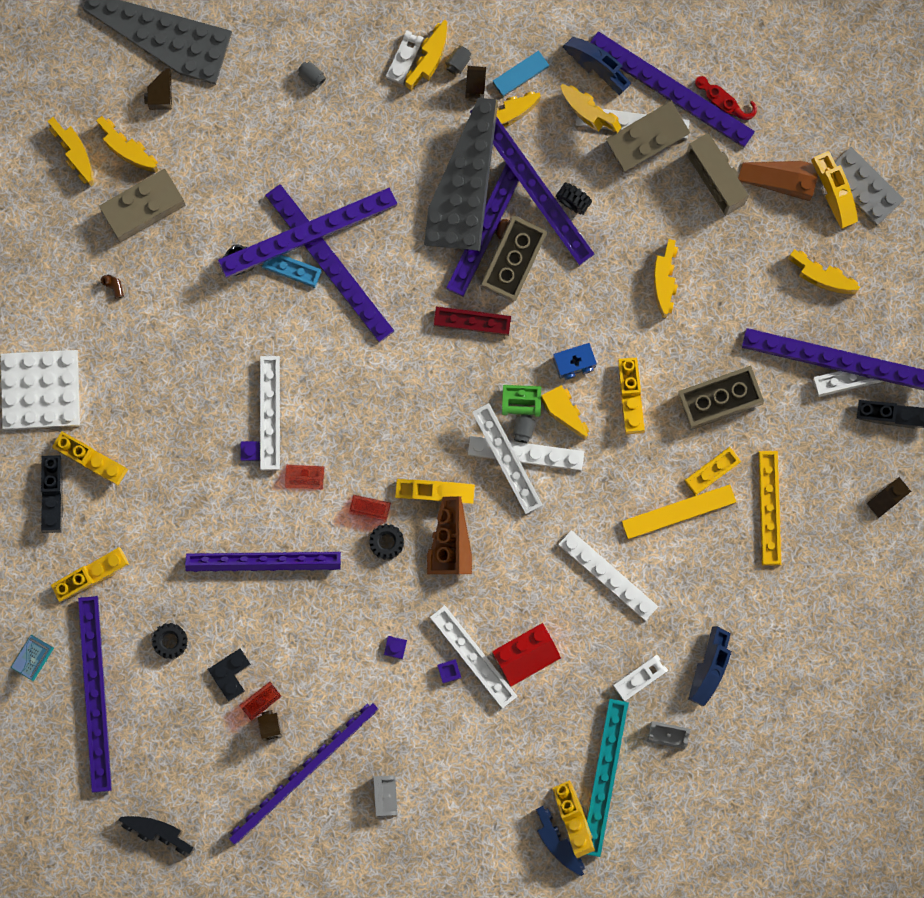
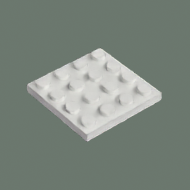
(40, 389)

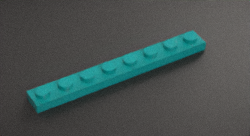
(606, 772)

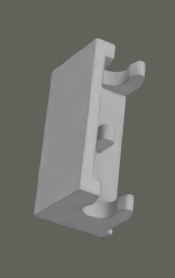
(668, 735)
(385, 796)

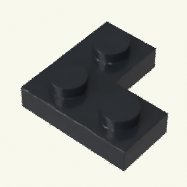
(225, 672)

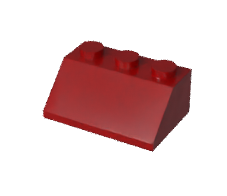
(526, 654)

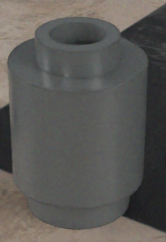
(458, 60)
(311, 74)
(524, 428)

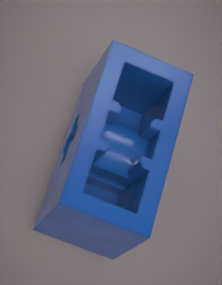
(580, 353)

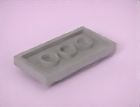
(868, 188)

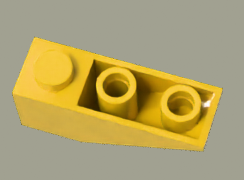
(560, 408)

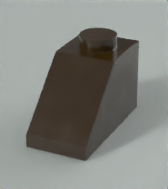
(475, 82)
(160, 92)
(888, 497)
(269, 725)

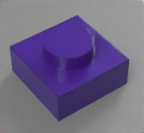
(250, 450)
(395, 647)
(449, 671)

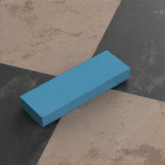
(520, 73)
(294, 270)

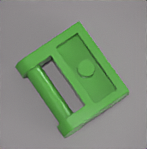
(522, 396)

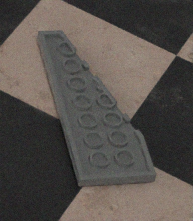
(178, 42)
(460, 199)

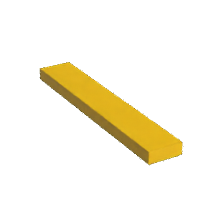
(769, 508)
(678, 512)

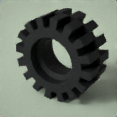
(573, 198)
(386, 530)
(169, 629)

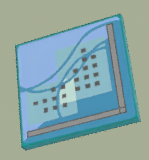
(32, 657)

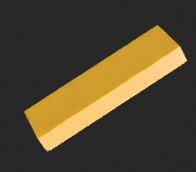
(712, 471)

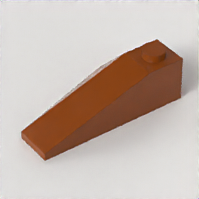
(785, 177)
(451, 543)

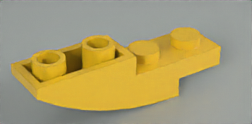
(433, 51)
(517, 108)
(587, 111)
(131, 151)
(77, 154)
(838, 189)
(830, 280)
(664, 285)
(631, 396)
(89, 458)
(433, 490)
(90, 575)
(574, 819)

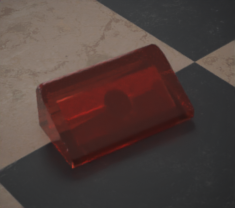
(304, 477)
(369, 508)
(260, 701)

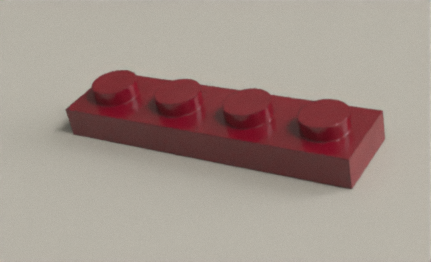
(472, 321)

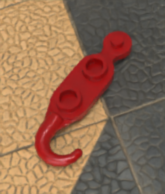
(723, 99)

